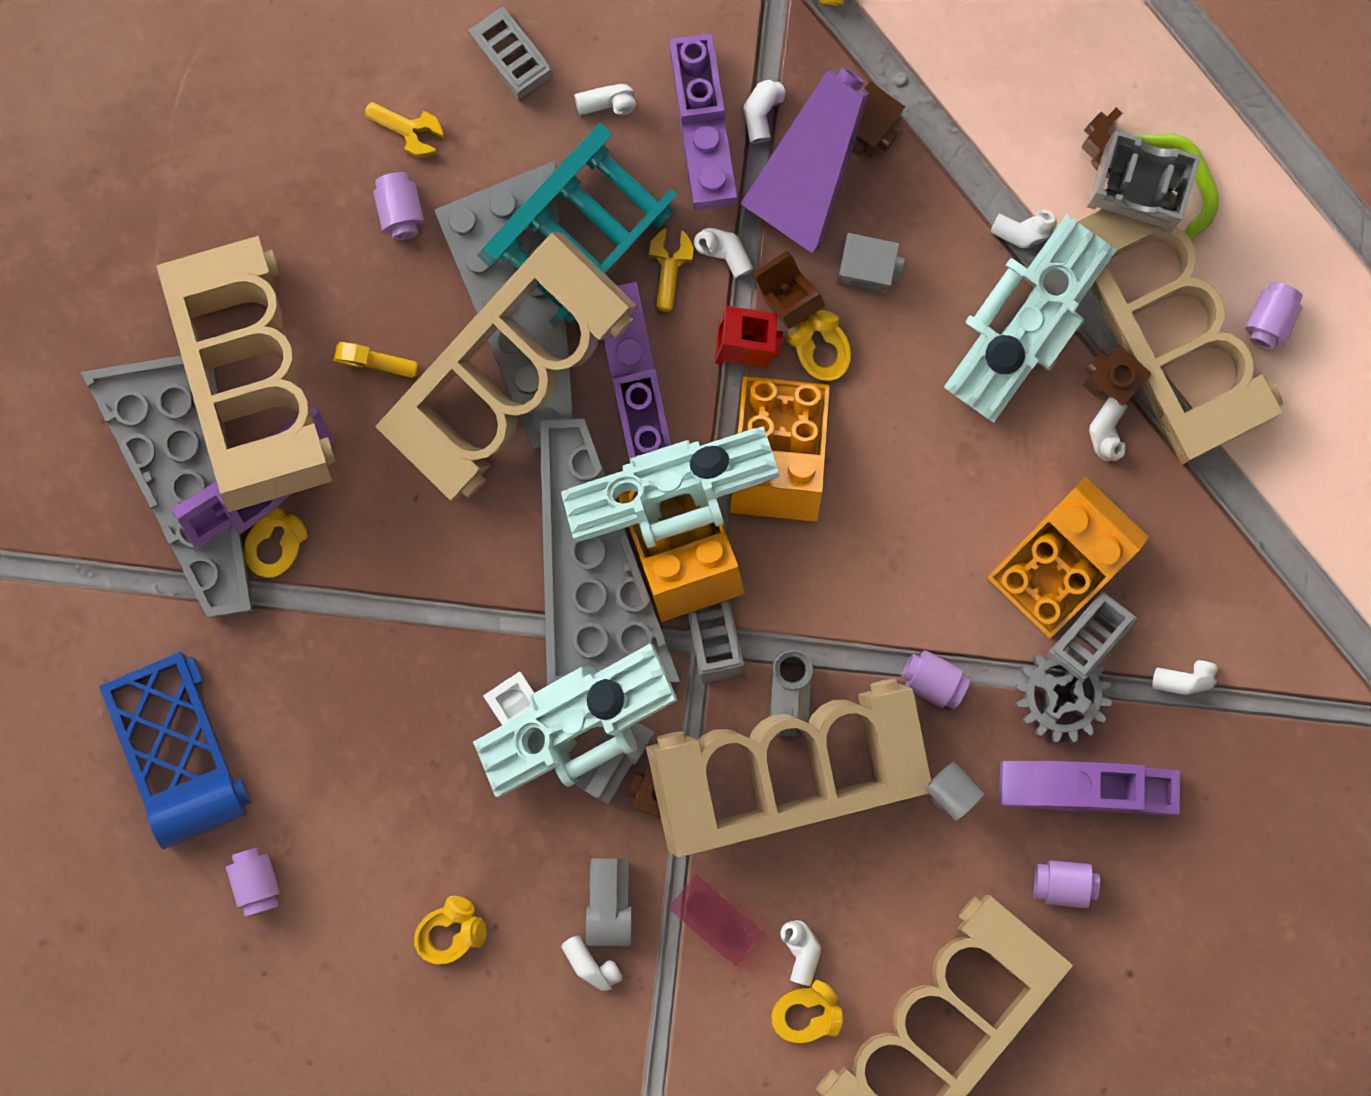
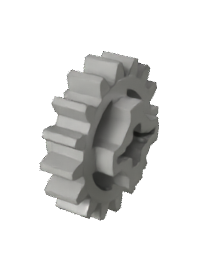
(1079, 706)

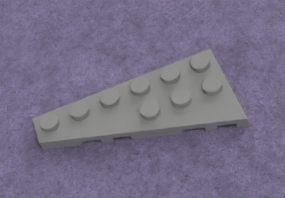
(467, 229)
(166, 450)
(594, 586)

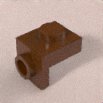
(1098, 136)
(787, 290)
(1116, 375)

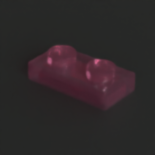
(716, 920)

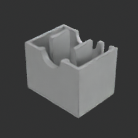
(1144, 180)

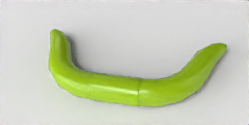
(1203, 180)

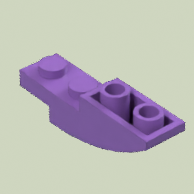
(702, 122)
(637, 384)
(206, 514)
(1089, 787)

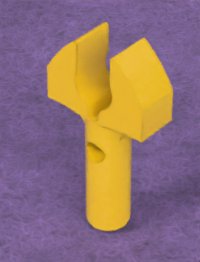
(407, 128)
(669, 267)
(360, 357)

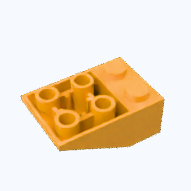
(796, 430)
(1068, 557)
(687, 568)

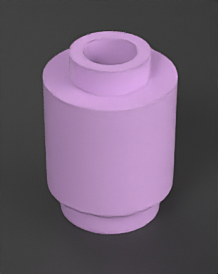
(398, 206)
(1274, 316)
(935, 680)
(253, 882)
(1066, 884)

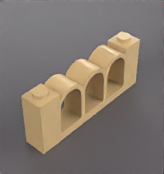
(1218, 420)
(429, 440)
(272, 464)
(894, 749)
(1010, 945)

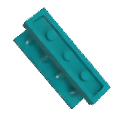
(565, 184)

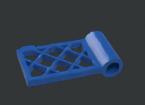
(197, 803)

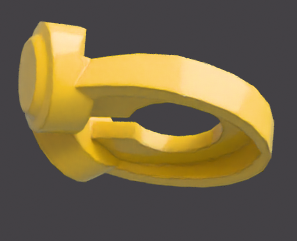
(801, 338)
(293, 535)
(472, 932)
(826, 1024)

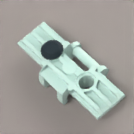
(1040, 328)
(667, 473)
(570, 707)

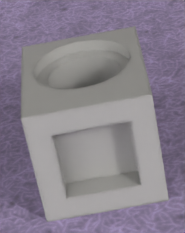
(870, 263)

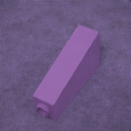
(808, 167)

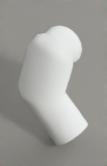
(616, 96)
(757, 107)
(1026, 233)
(725, 246)
(1104, 431)
(1186, 683)
(805, 949)
(586, 967)

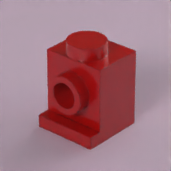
(747, 337)

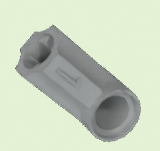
(791, 697)
(607, 778)
(954, 791)
(608, 913)

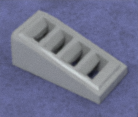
(530, 80)
(1109, 612)
(722, 669)

